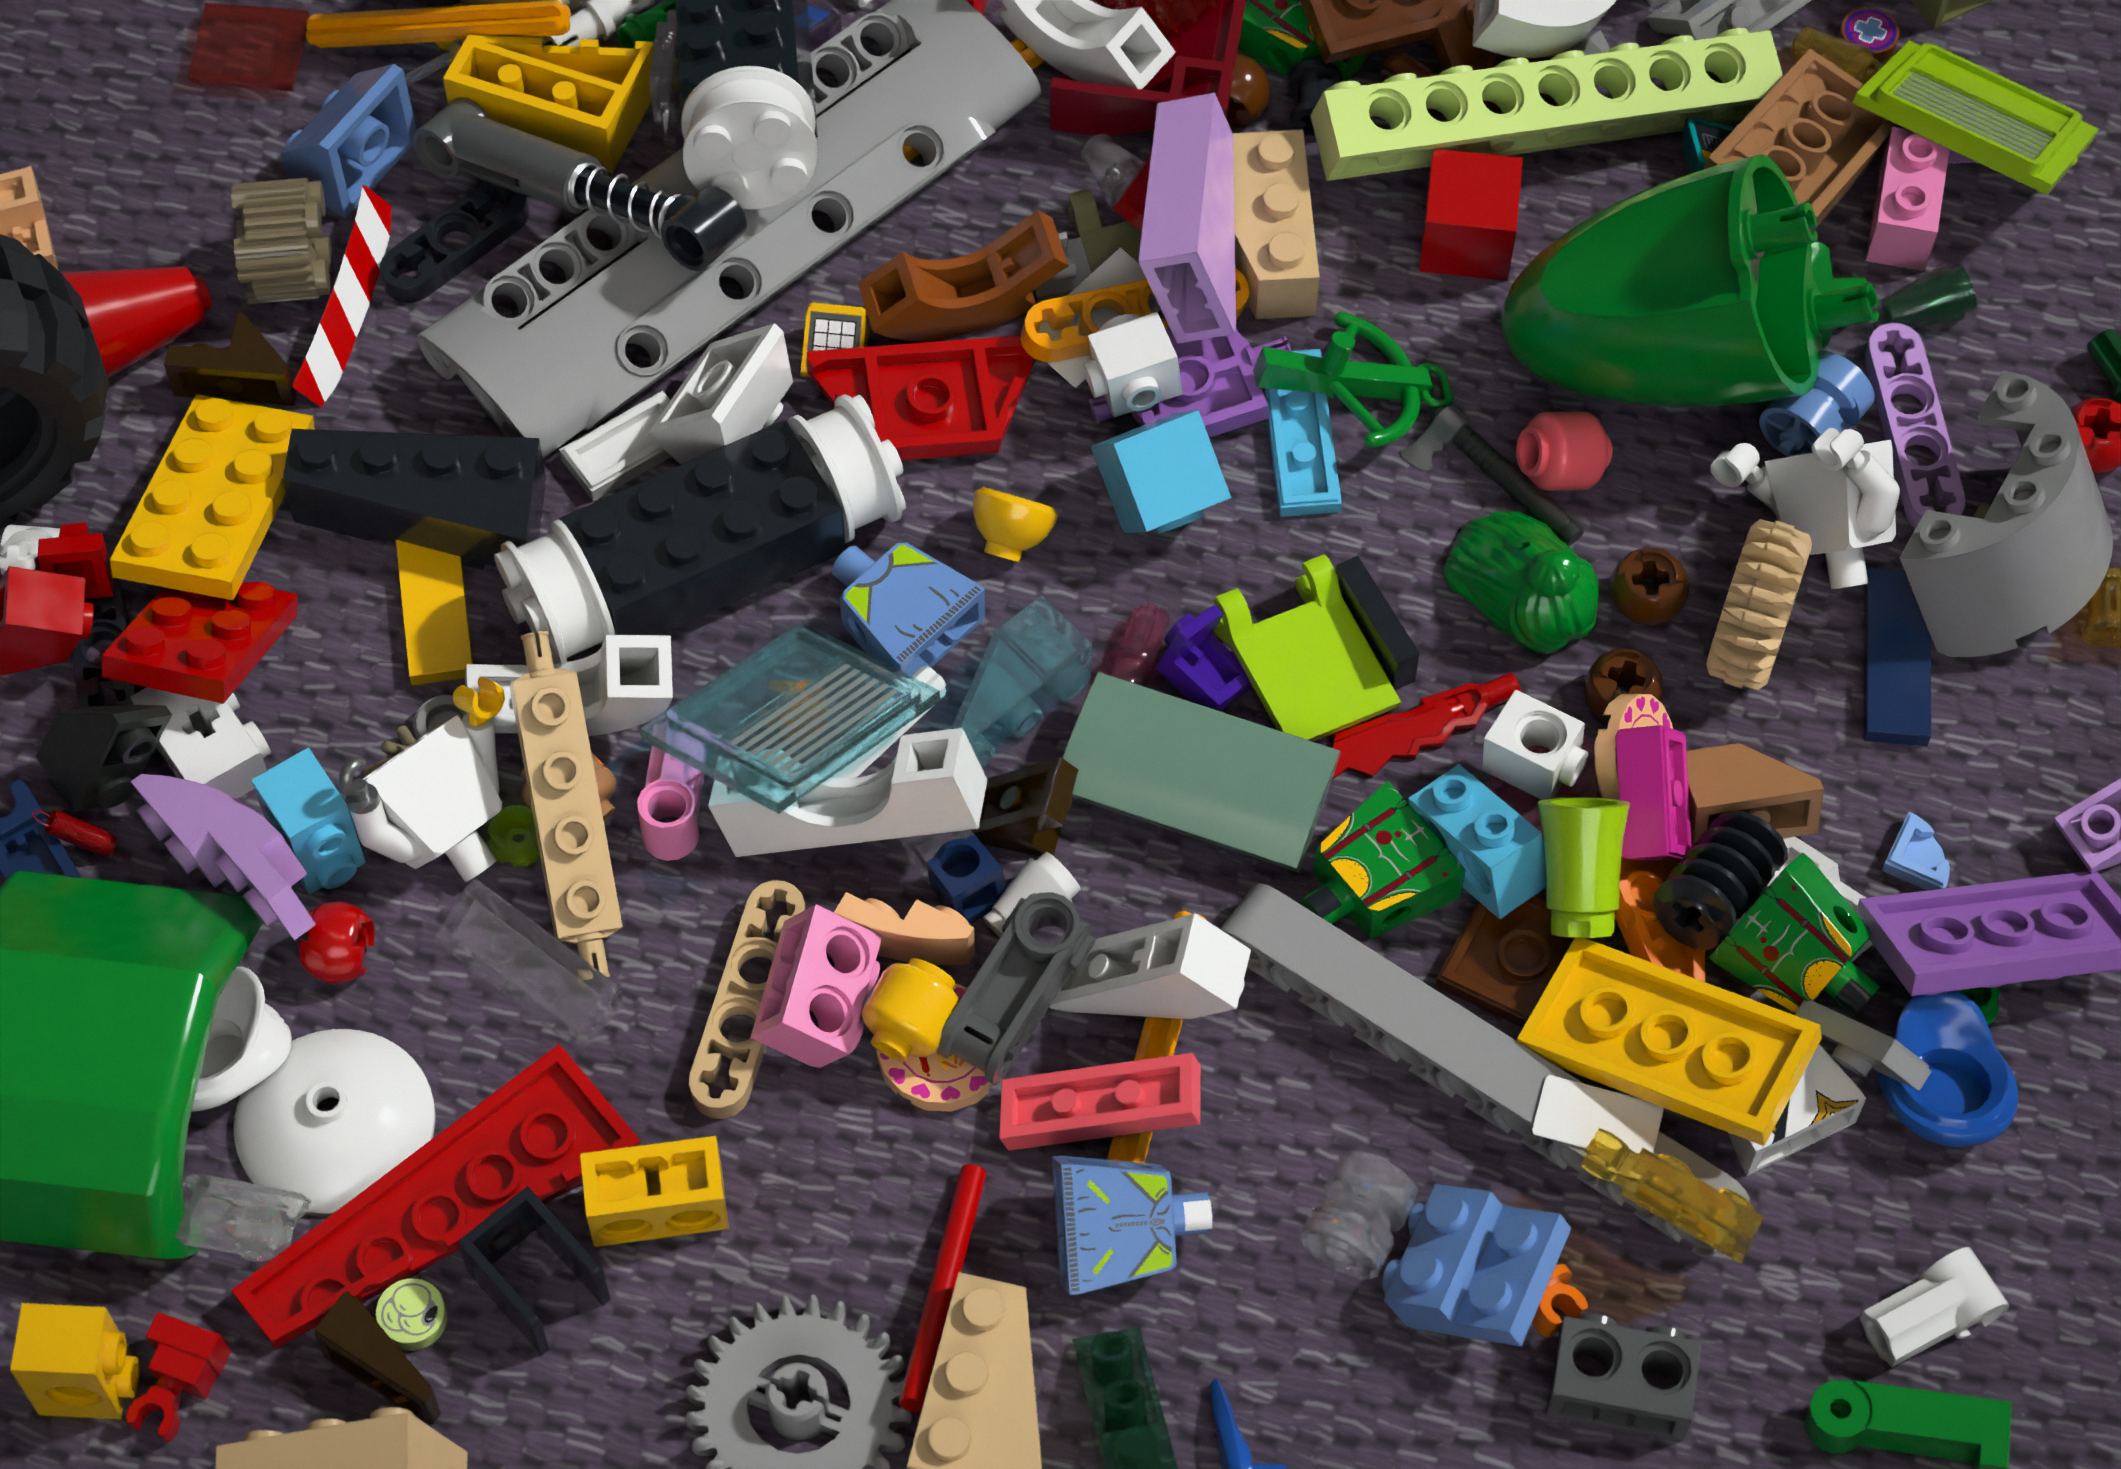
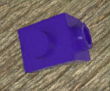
(1201, 663)

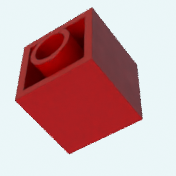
(1471, 214)

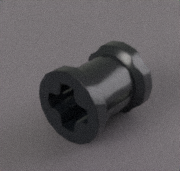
(1308, 82)

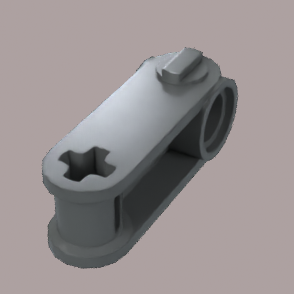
(1016, 985)

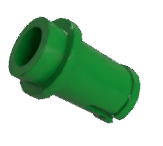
(643, 26)

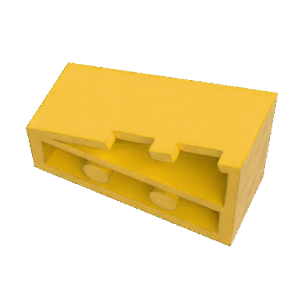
(561, 93)

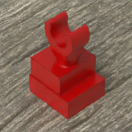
(184, 1361)

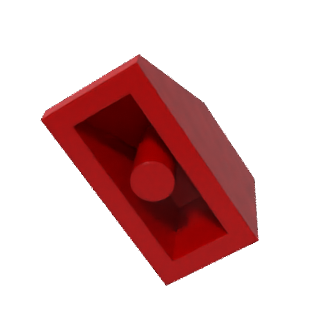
(41, 618)

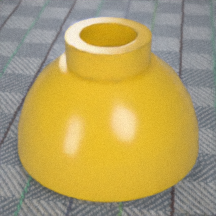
(1011, 522)

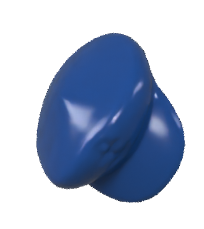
(1970, 1087)

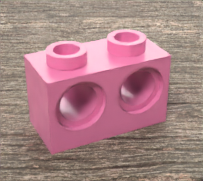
(1907, 201)
(806, 981)

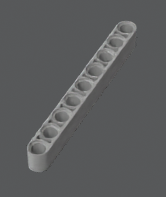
(1428, 1031)

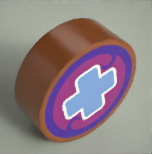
(1872, 29)

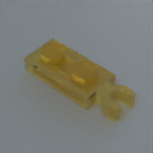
(1673, 1193)

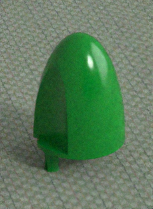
(1684, 295)

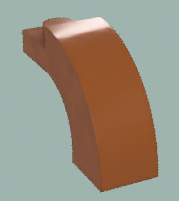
(967, 293)

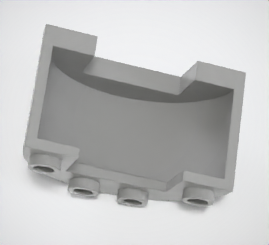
(2035, 549)

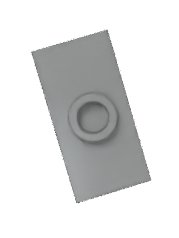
(1864, 1048)

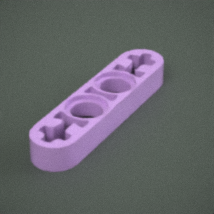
(1913, 429)

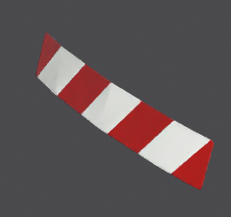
(347, 301)

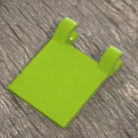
(1308, 661)

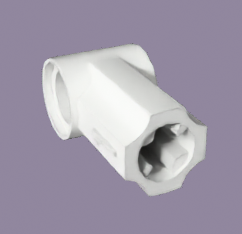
(1942, 1303)

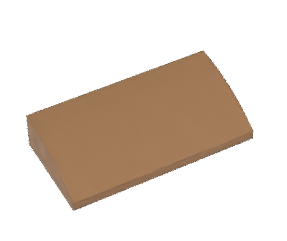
(1811, 133)

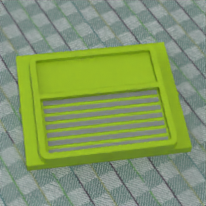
(1978, 114)

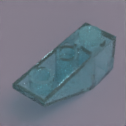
(1021, 674)

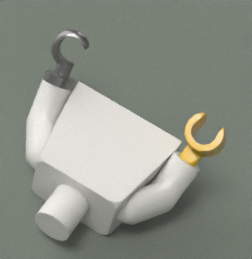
(434, 790)

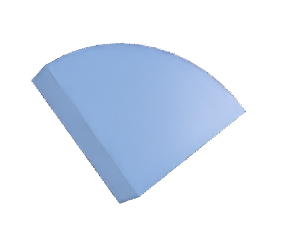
(1918, 856)

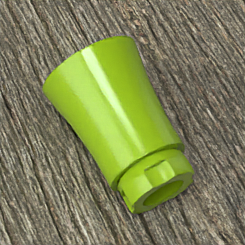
(1583, 863)

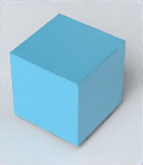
(1161, 473)

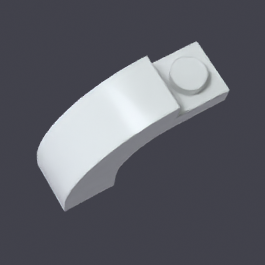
(1534, 26)
(1090, 39)
(618, 684)

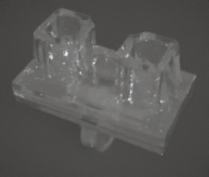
(239, 1217)

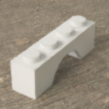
(924, 791)

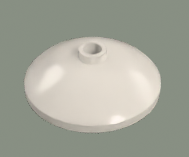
(340, 1152)

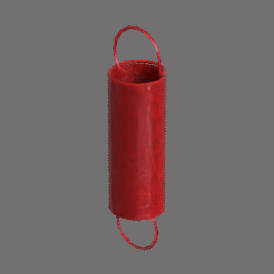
(80, 833)

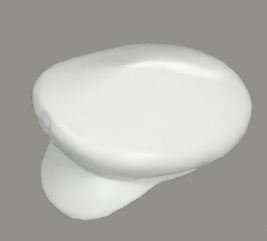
(244, 1042)

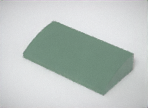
(1199, 771)

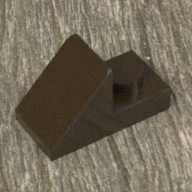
(242, 373)
(1027, 807)

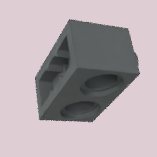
(1622, 1395)

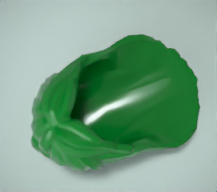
(1523, 580)

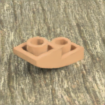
(926, 933)

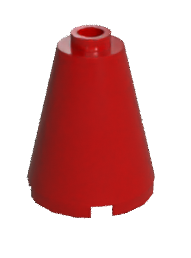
(139, 310)

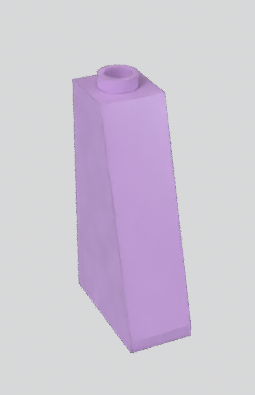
(1190, 219)

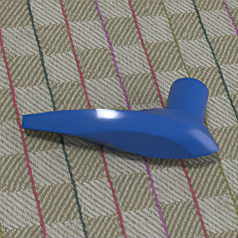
(1232, 1445)

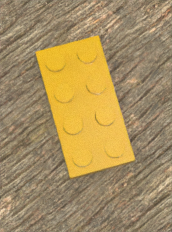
(209, 499)
(1671, 1039)

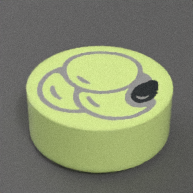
(412, 1313)

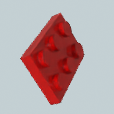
(200, 641)

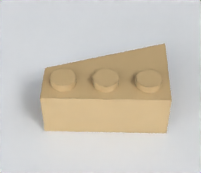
(1275, 224)
(981, 1384)
(384, 1441)

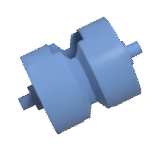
(1836, 401)

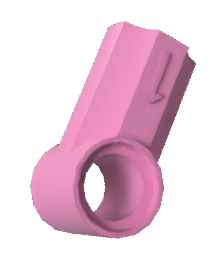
(670, 791)

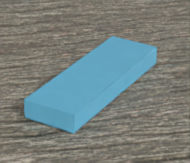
(1302, 451)

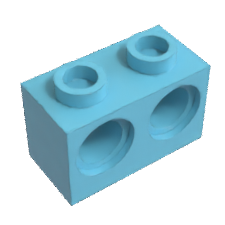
(312, 820)
(1487, 838)

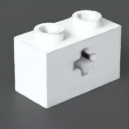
(224, 758)

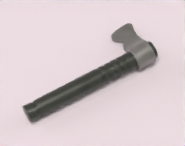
(1453, 428)

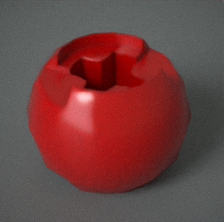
(2102, 418)
(337, 942)

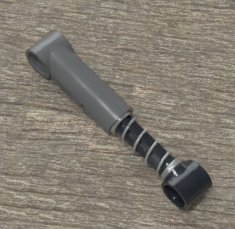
(467, 141)

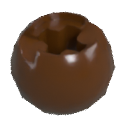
(1248, 93)
(1631, 597)
(1622, 667)

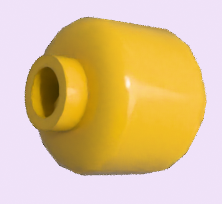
(909, 1009)

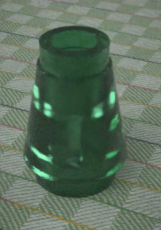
(1932, 299)

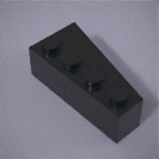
(419, 488)

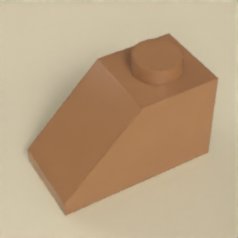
(1751, 782)

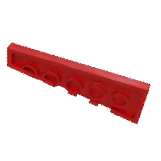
(421, 1208)

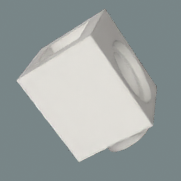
(1533, 723)

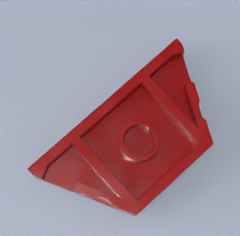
(931, 394)

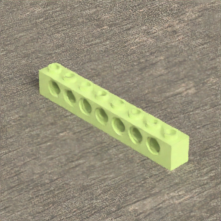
(1357, 147)

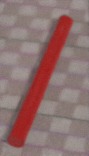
(942, 1284)

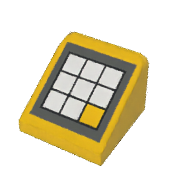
(833, 328)

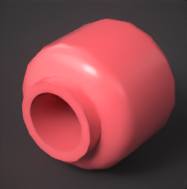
(1564, 451)

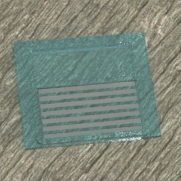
(790, 716)

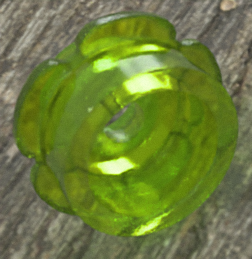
(502, 829)

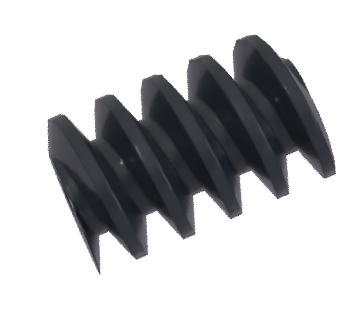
(1719, 879)

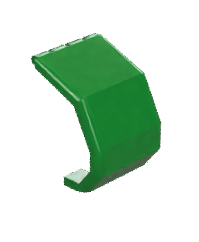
(104, 1054)

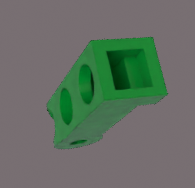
(1910, 1422)

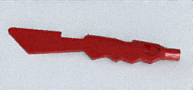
(1403, 734)

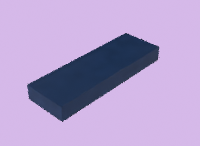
(1895, 662)

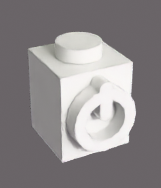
(1133, 363)

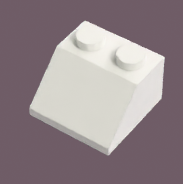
(726, 394)

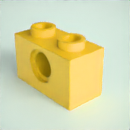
(73, 1361)

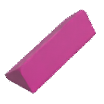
(1656, 785)

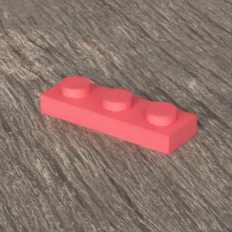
(1100, 1101)

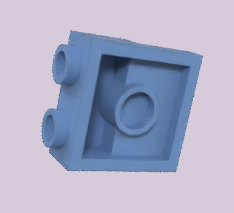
(1474, 1265)

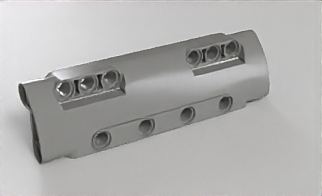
(565, 353)

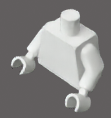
(1836, 495)

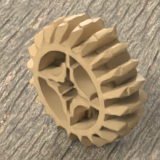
(1759, 604)

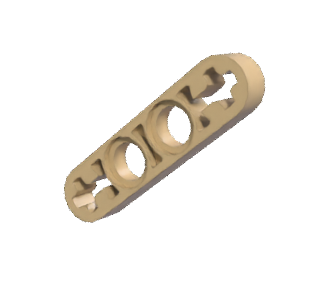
(739, 998)

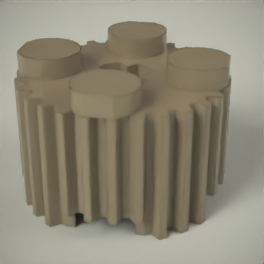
(282, 240)

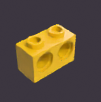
(654, 1191)

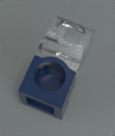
(958, 871)

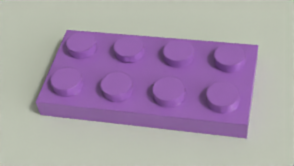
(1997, 932)

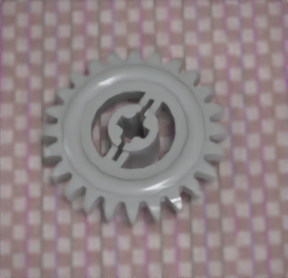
(785, 1341)

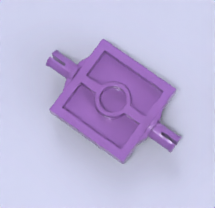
(1214, 380)

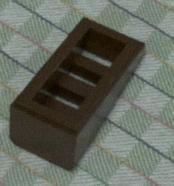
(364, 1350)

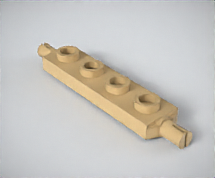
(565, 803)

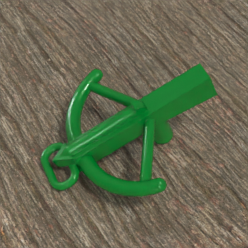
(1348, 379)

